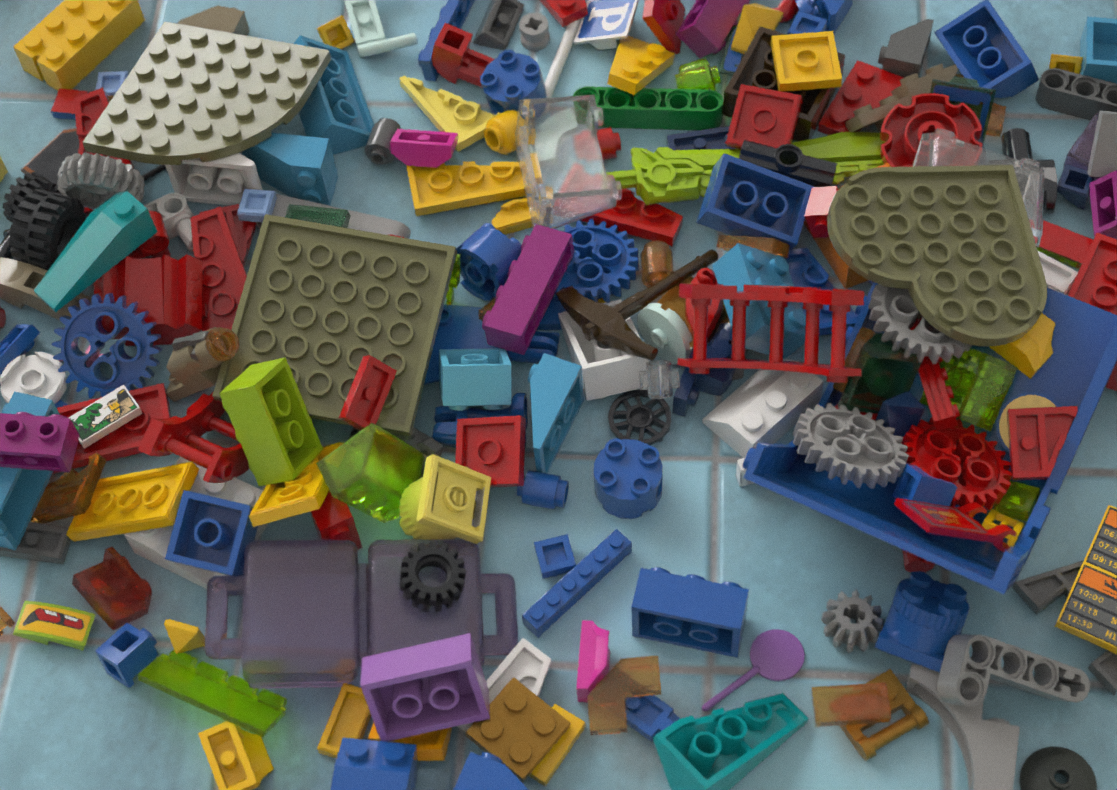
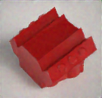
(163, 287)

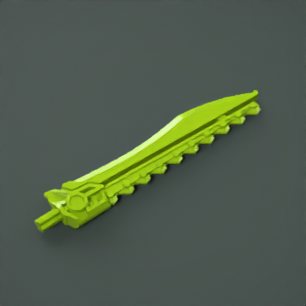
(685, 174)

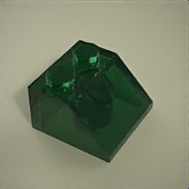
(882, 376)

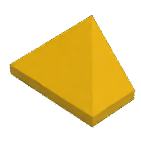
(751, 19)

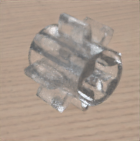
(659, 379)

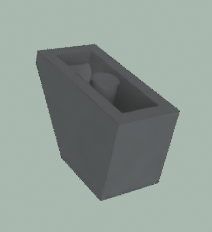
(907, 49)

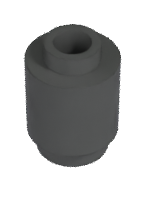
(379, 140)

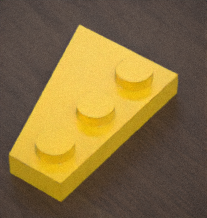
(637, 64)

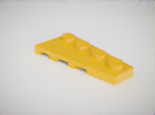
(463, 185)

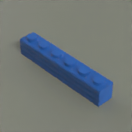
(576, 583)

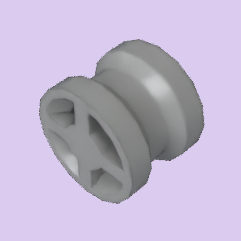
(534, 31)

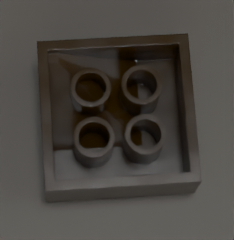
(758, 70)

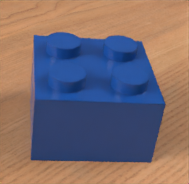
(211, 534)

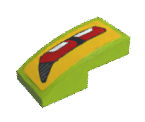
(54, 623)

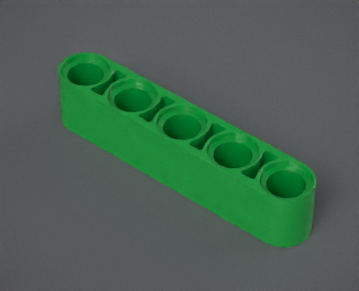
(658, 108)

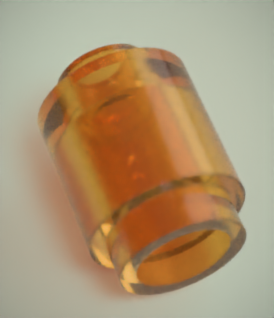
(656, 262)

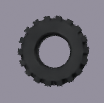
(44, 227)

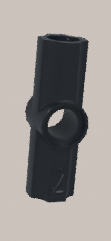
(790, 162)

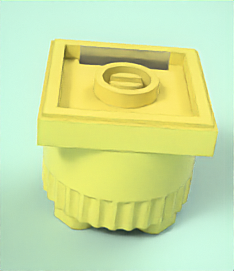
(446, 502)

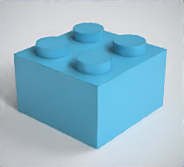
(474, 378)

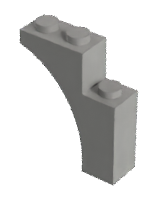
(986, 745)

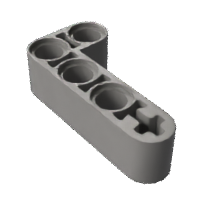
(1016, 672)

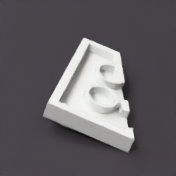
(523, 663)

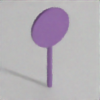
(773, 655)

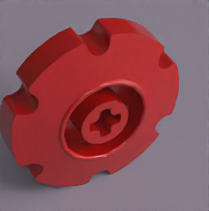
(927, 112)

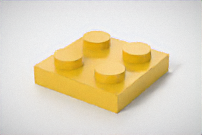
(806, 61)

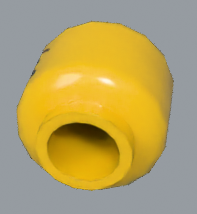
(501, 132)

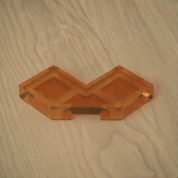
(626, 679)

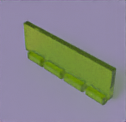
(209, 691)

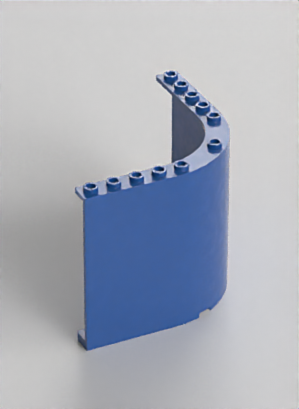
(1073, 376)

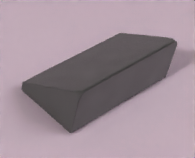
(498, 24)

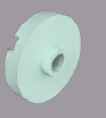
(665, 332)

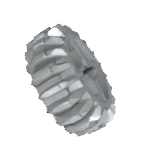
(97, 178)

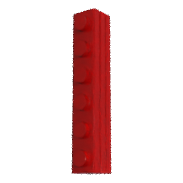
(937, 392)

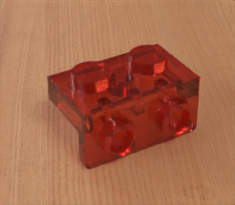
(114, 590)

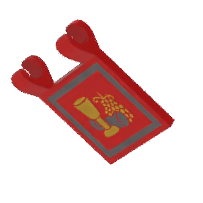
(954, 521)

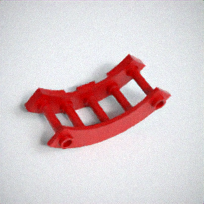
(778, 298)
(184, 439)

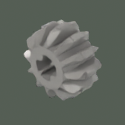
(839, 626)

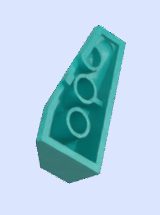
(98, 245)
(726, 745)

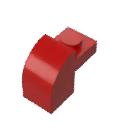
(454, 57)

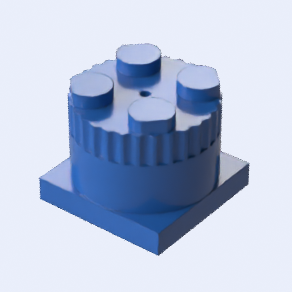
(923, 620)

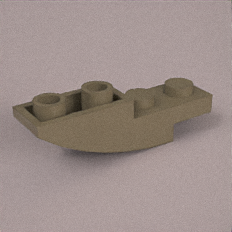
(910, 86)
(18, 287)

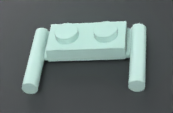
(369, 31)

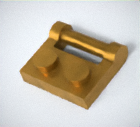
(898, 699)

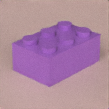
(425, 688)

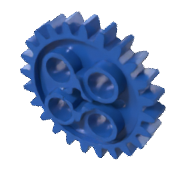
(601, 261)
(88, 324)

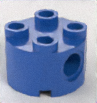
(511, 79)
(486, 260)
(628, 478)

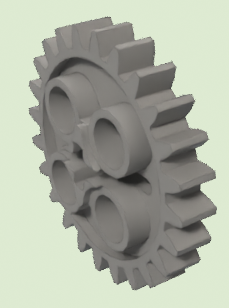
(897, 313)
(850, 445)

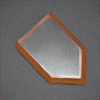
(53, 154)

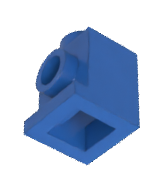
(127, 653)

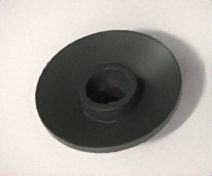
(1044, 763)

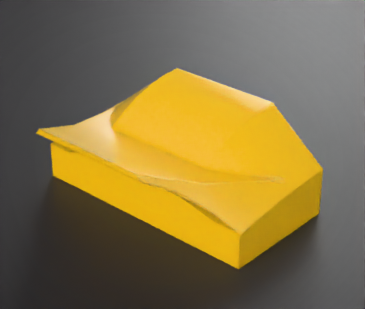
(1032, 349)
(235, 756)

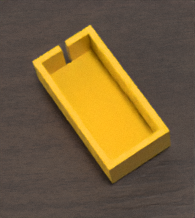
(76, 39)

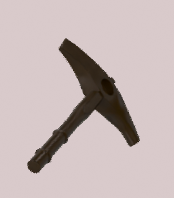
(609, 324)

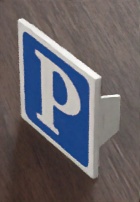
(606, 22)

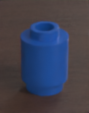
(543, 490)

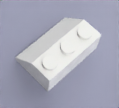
(764, 408)

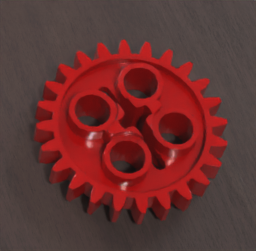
(962, 459)

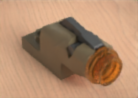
(198, 360)

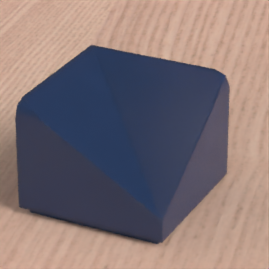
(1075, 185)
(901, 413)

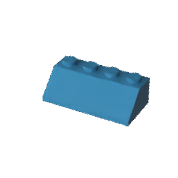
(337, 103)

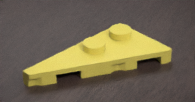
(449, 112)

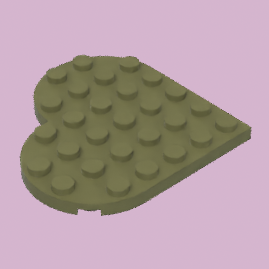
(950, 240)

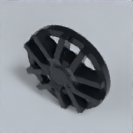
(639, 417)

